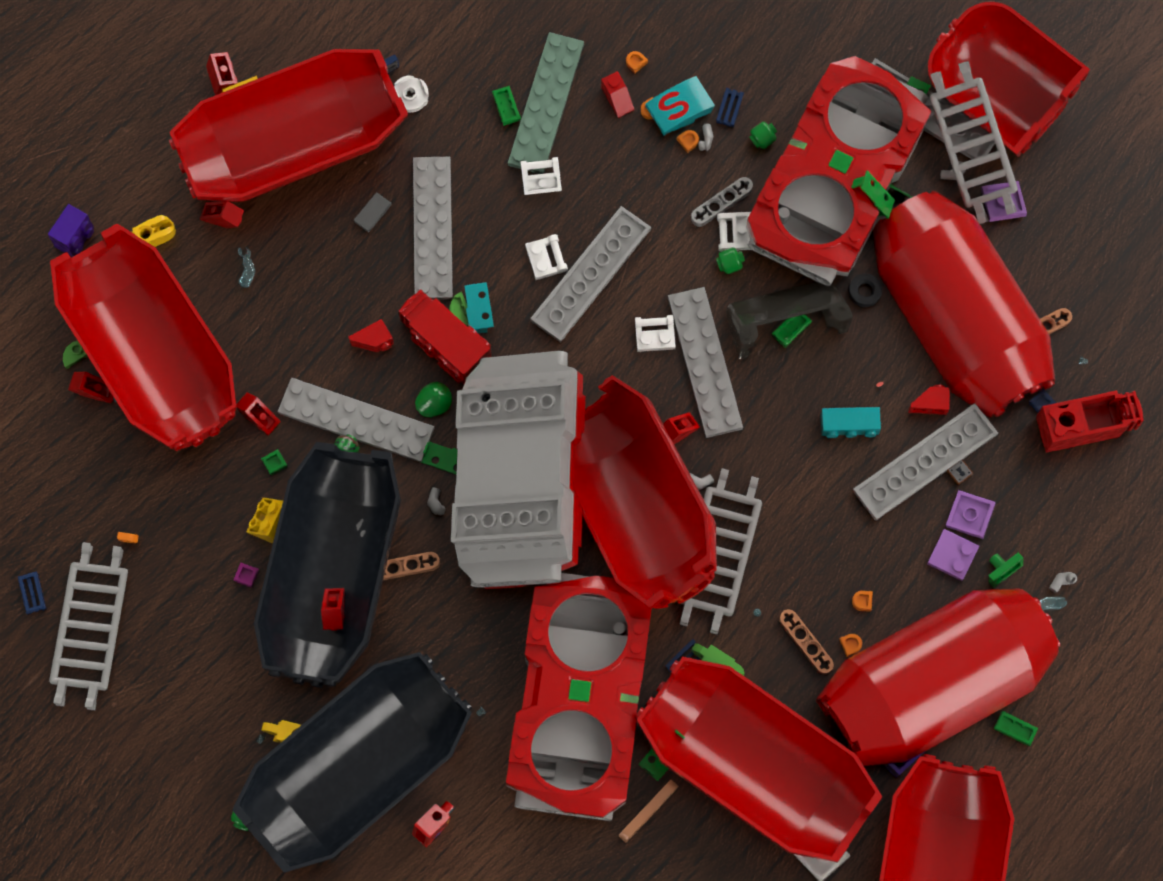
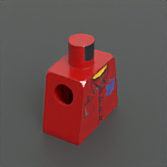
(427, 828)

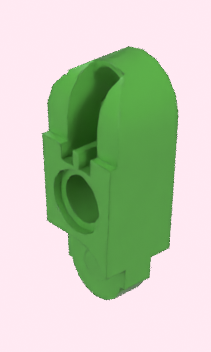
(715, 655)

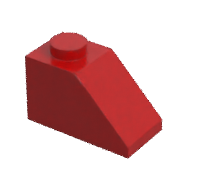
(617, 94)
(222, 214)
(373, 337)
(90, 387)
(932, 401)
(257, 413)
(681, 426)
(333, 609)

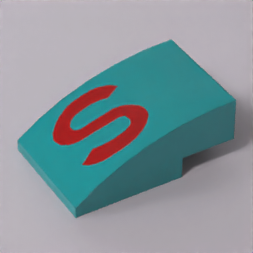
(680, 105)

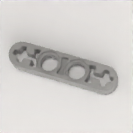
(721, 201)

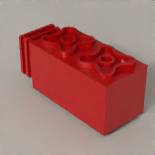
(443, 336)
(1088, 419)

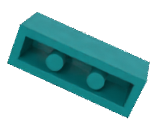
(850, 422)

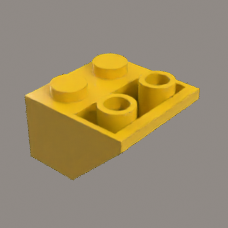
(265, 519)

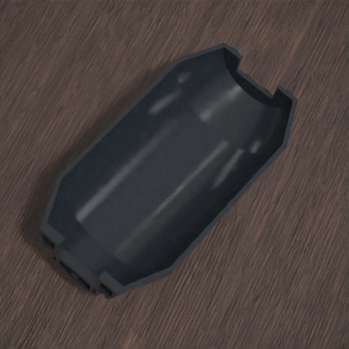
(323, 550)
(352, 761)

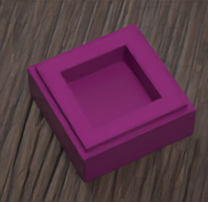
(246, 575)

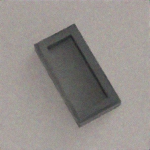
(372, 212)

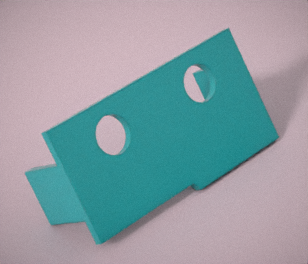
(477, 307)

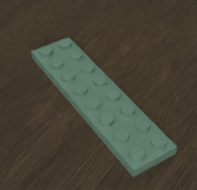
(546, 101)

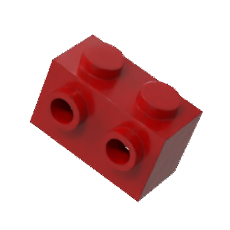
(220, 72)

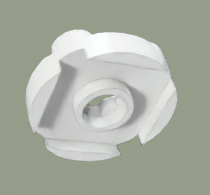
(412, 84)

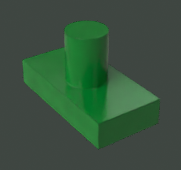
(1003, 568)

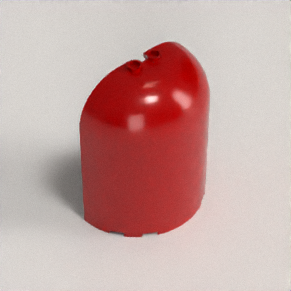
(1020, 66)

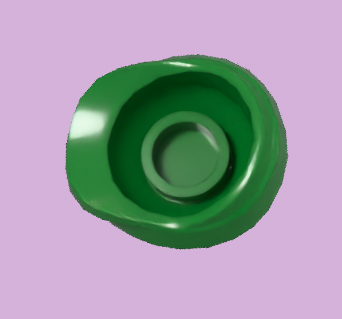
(433, 399)

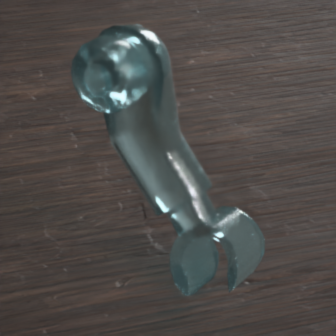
(249, 270)
(1053, 603)

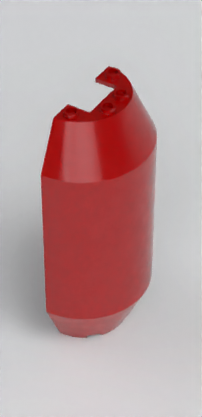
(287, 125)
(963, 303)
(145, 339)
(642, 500)
(940, 674)
(759, 759)
(948, 825)

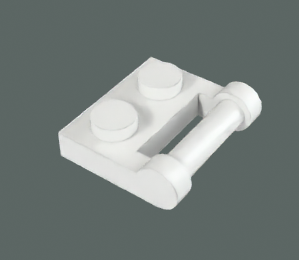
(541, 182)
(740, 234)
(540, 260)
(655, 339)

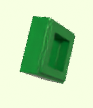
(274, 462)

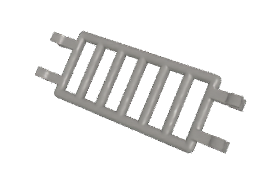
(963, 185)
(742, 557)
(84, 565)

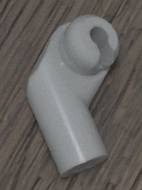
(708, 137)
(949, 174)
(433, 502)
(1062, 579)

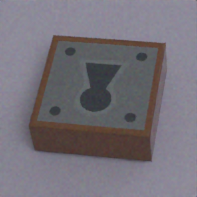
(960, 472)

